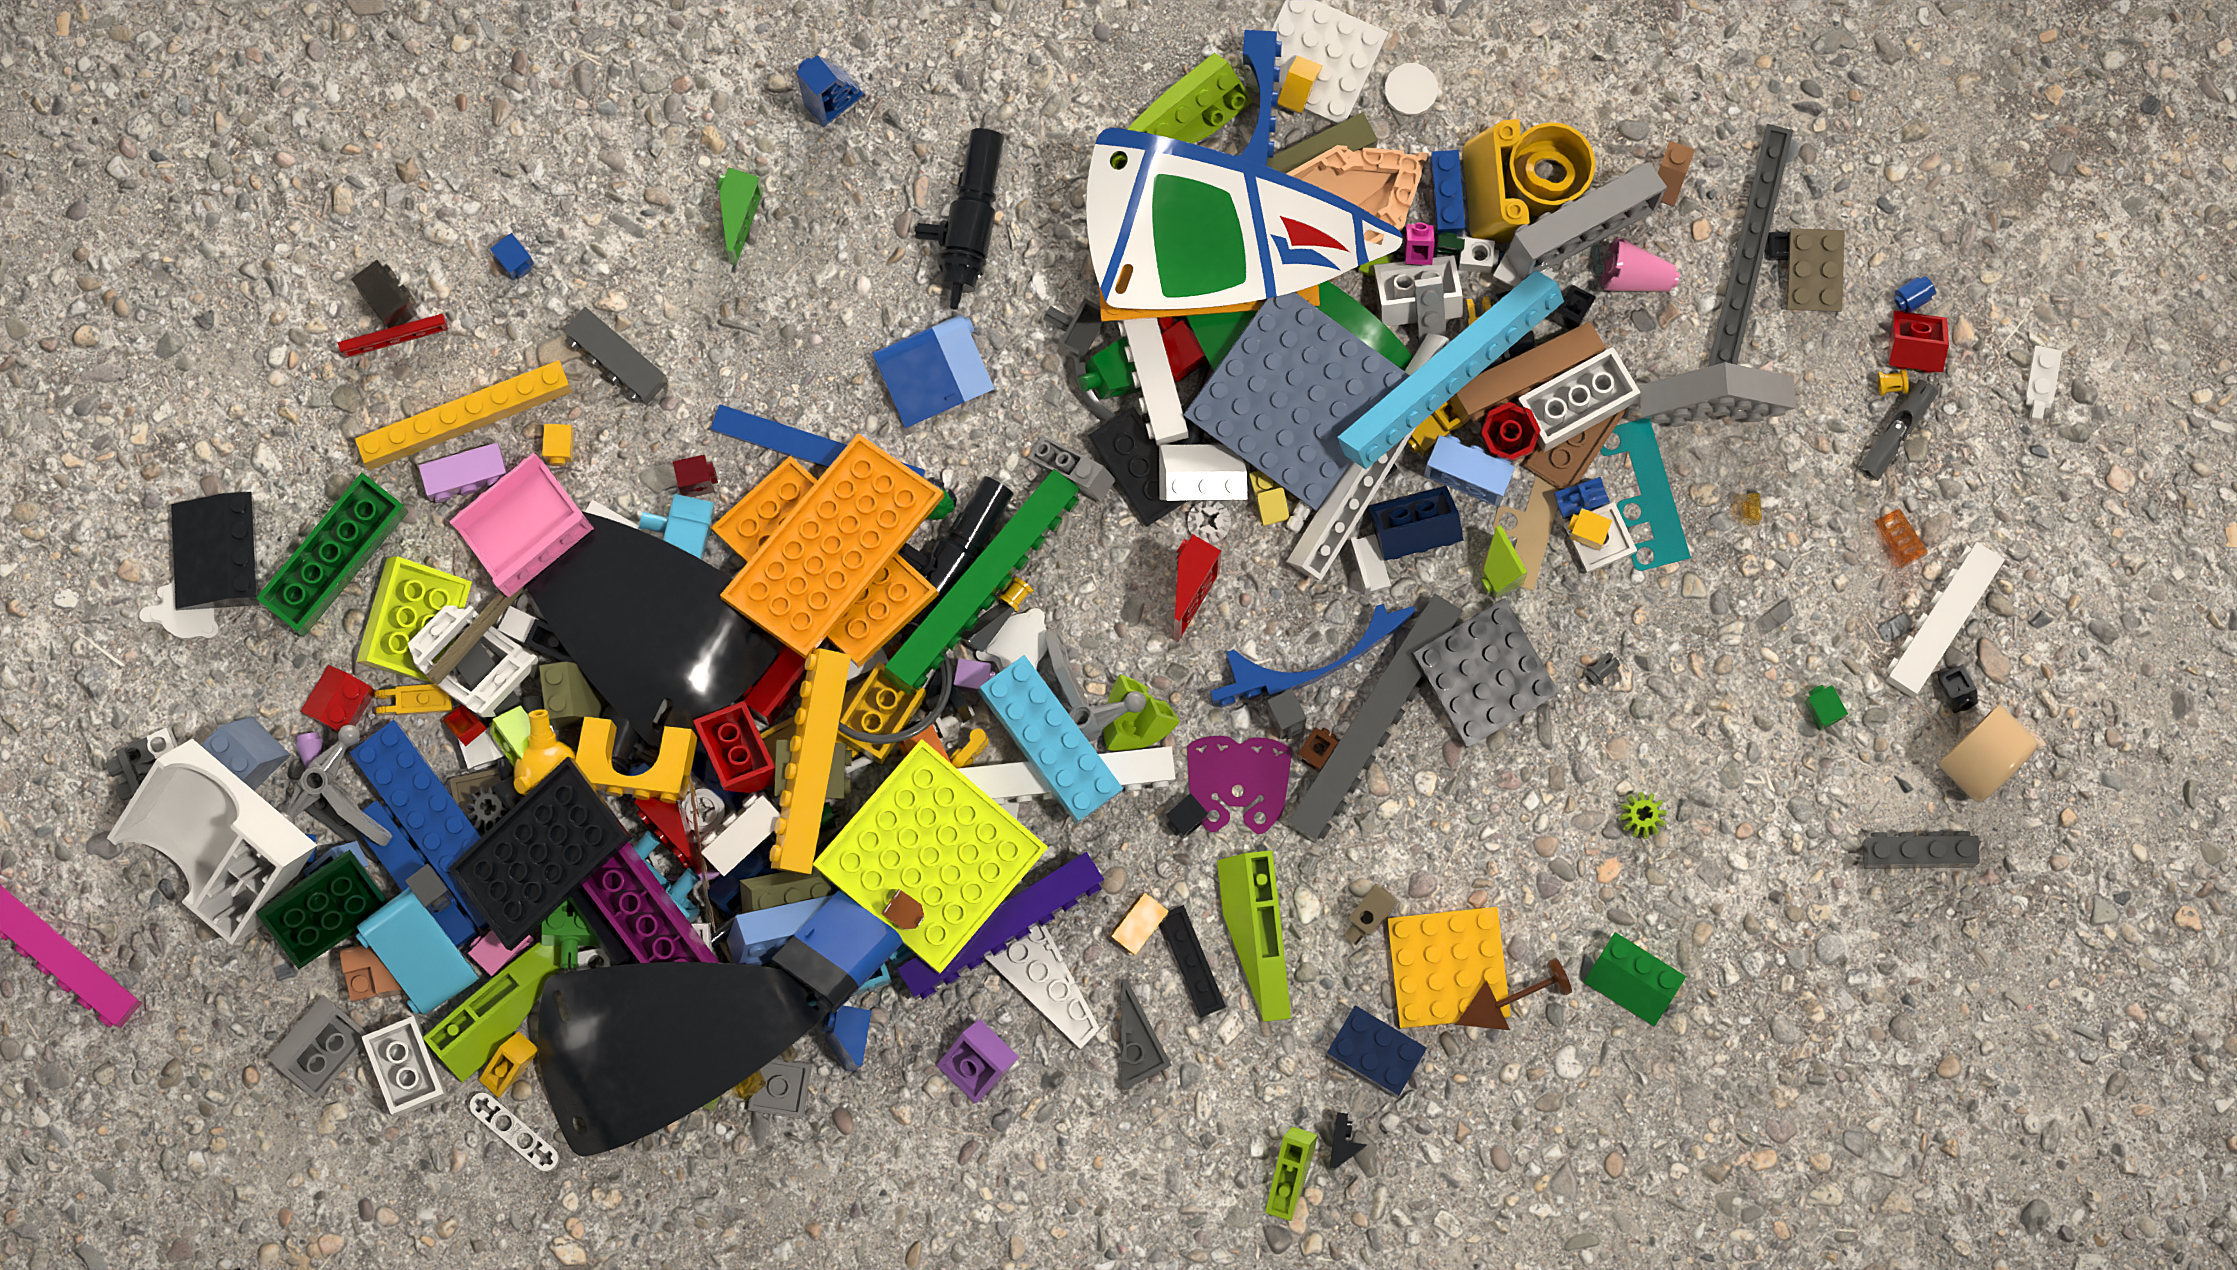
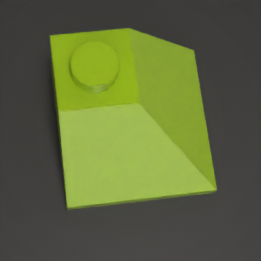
(1503, 566)

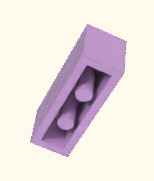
(463, 472)

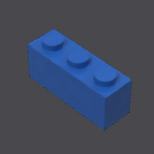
(1447, 192)

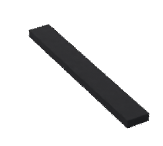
(593, 917)

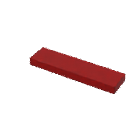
(393, 336)

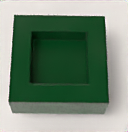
(1448, 244)

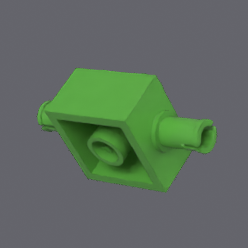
(567, 933)

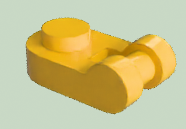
(965, 757)

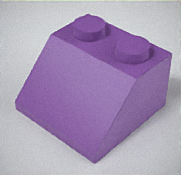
(977, 1060)

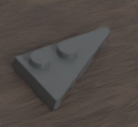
(1141, 1049)

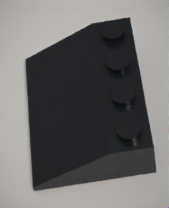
(215, 552)

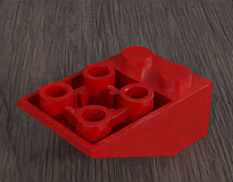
(671, 827)

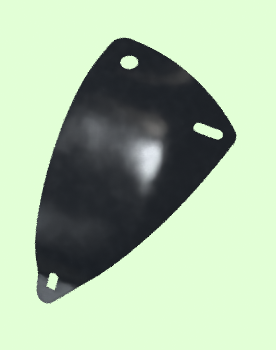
(649, 626)
(660, 1042)

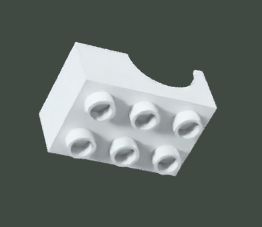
(219, 834)

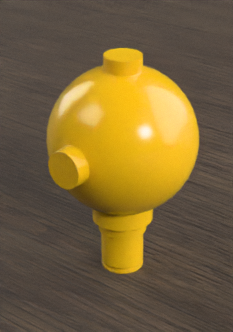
(541, 755)

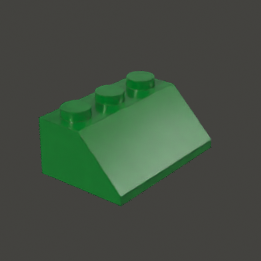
(1634, 979)

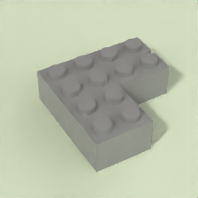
(1718, 392)

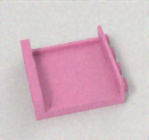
(521, 524)

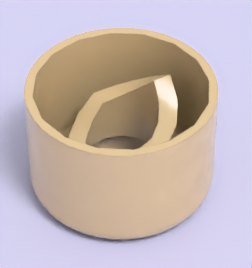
(1989, 754)

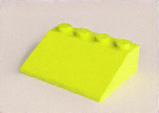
(403, 605)

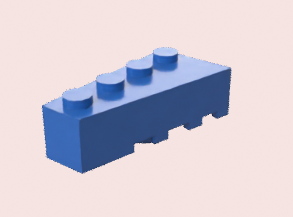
(826, 89)

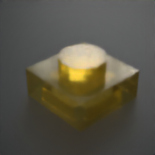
(1752, 509)
(750, 1085)

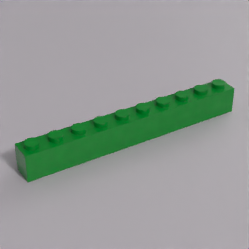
(981, 582)

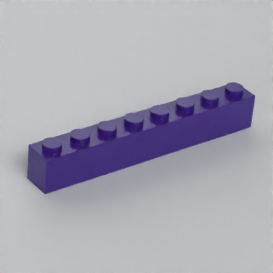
(1010, 922)

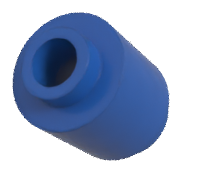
(1914, 294)

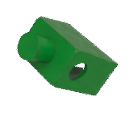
(1110, 372)

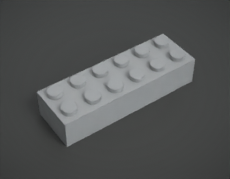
(1586, 221)

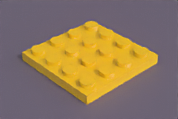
(1444, 963)

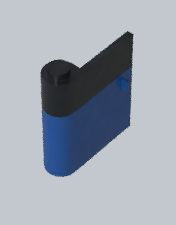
(838, 951)

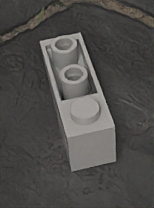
(1085, 473)

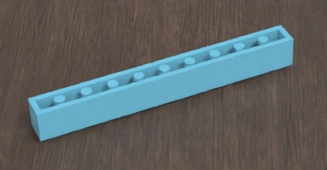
(1450, 369)

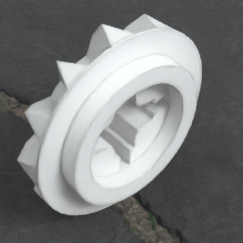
(1208, 533)
(711, 801)

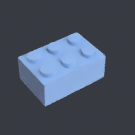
(1469, 470)

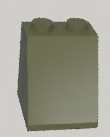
(569, 695)
(838, 782)

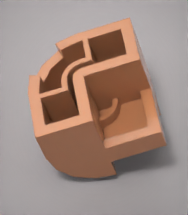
(367, 974)

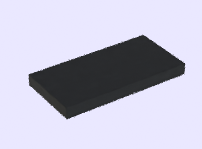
(1134, 464)

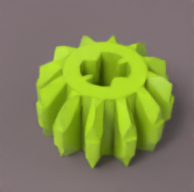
(1649, 823)

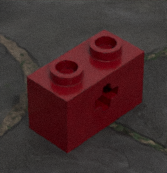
(695, 476)

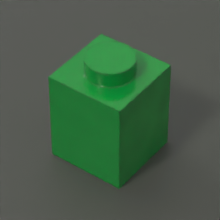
(1825, 706)

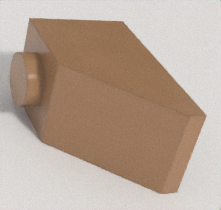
(1674, 169)

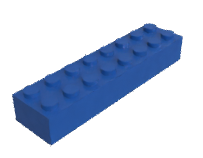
(420, 804)

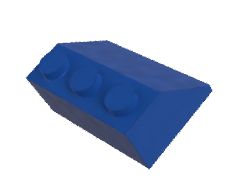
(847, 1035)

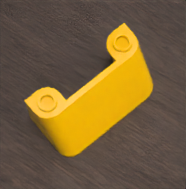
(1488, 210)

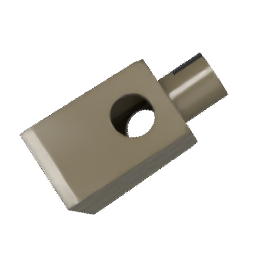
(1380, 904)

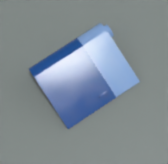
(933, 370)

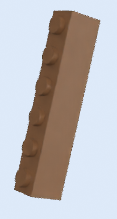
(1525, 373)

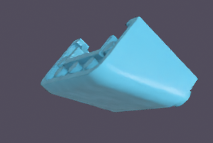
(417, 952)

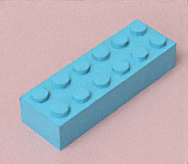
(1050, 739)

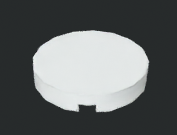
(1411, 89)

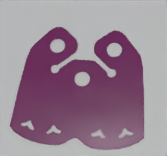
(1239, 765)

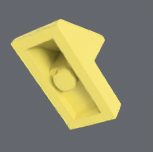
(1269, 498)

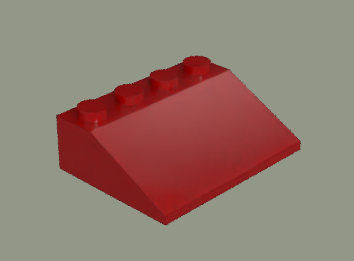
(1197, 572)

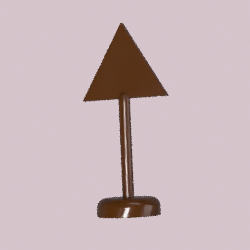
(1486, 1011)

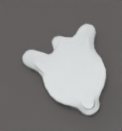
(180, 623)
(1019, 636)

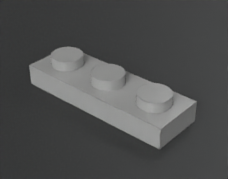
(1429, 307)

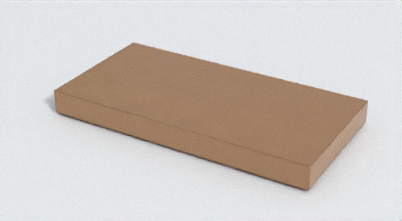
(1569, 461)

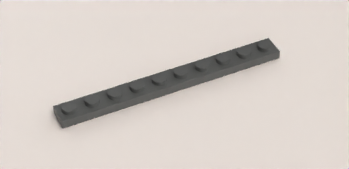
(1751, 245)

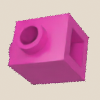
(1419, 244)

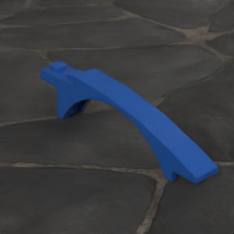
(1252, 678)

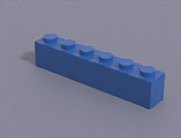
(404, 861)

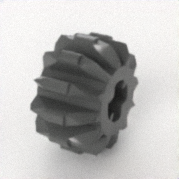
(478, 808)

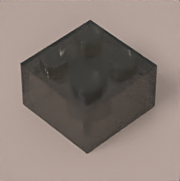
(381, 291)

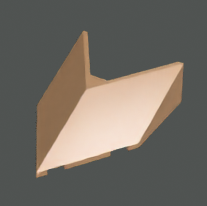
(1370, 178)

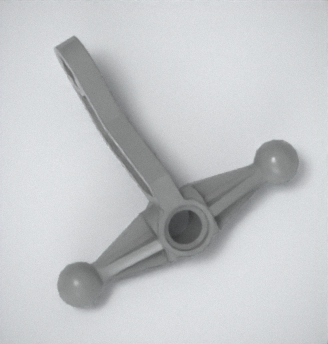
(1089, 719)
(327, 766)

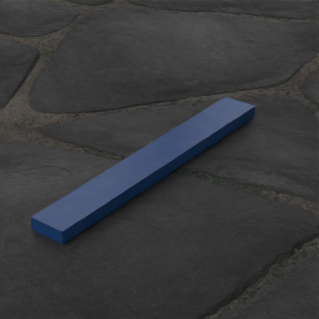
(780, 437)

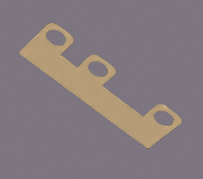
(1532, 527)

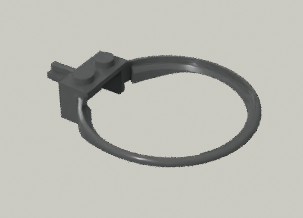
(1077, 341)
(908, 629)

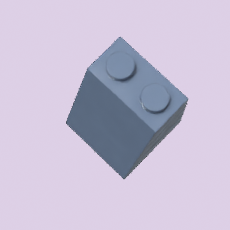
(247, 750)

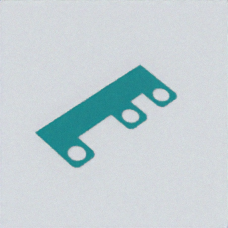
(1656, 496)

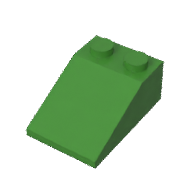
(739, 201)

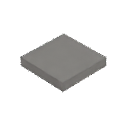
(785, 1089)

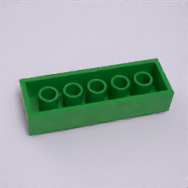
(332, 554)

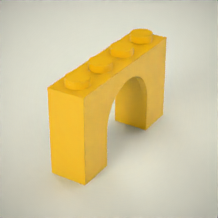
(663, 780)

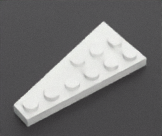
(1043, 978)

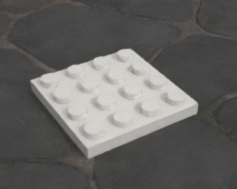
(1338, 43)

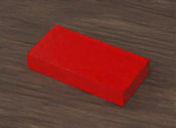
(464, 724)

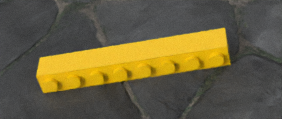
(463, 415)
(810, 761)

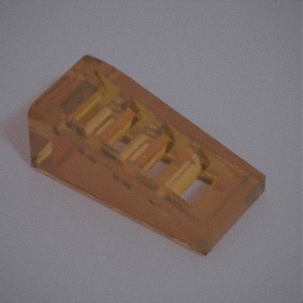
(1902, 559)

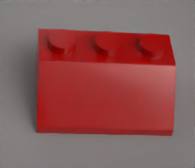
(777, 687)
(736, 749)

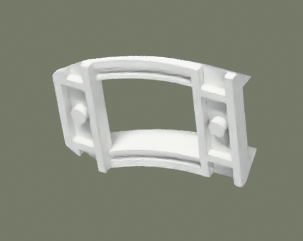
(497, 684)

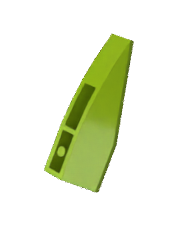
(1193, 106)
(1255, 927)
(494, 1012)

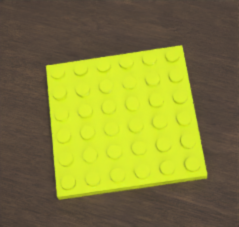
(939, 845)

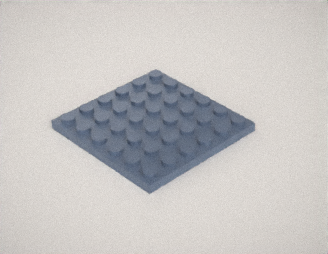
(1291, 392)

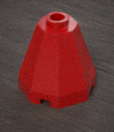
(1510, 432)

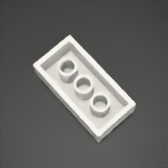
(1580, 398)

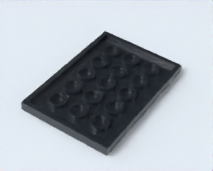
(540, 853)

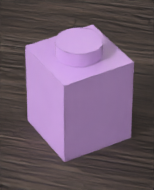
(972, 675)

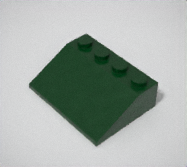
(323, 909)

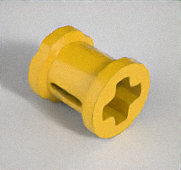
(1892, 382)
(1016, 593)

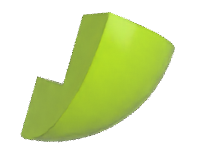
(1142, 728)

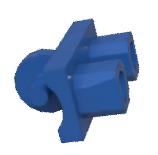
(1584, 495)

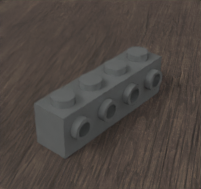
(1921, 851)

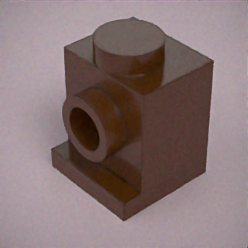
(1317, 737)

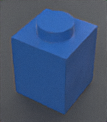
(512, 256)

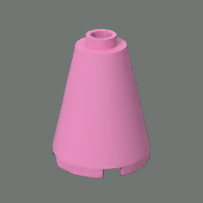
(1636, 270)

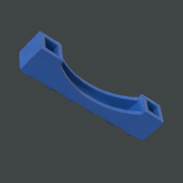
(1260, 54)

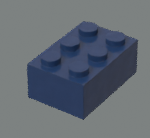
(1376, 1051)

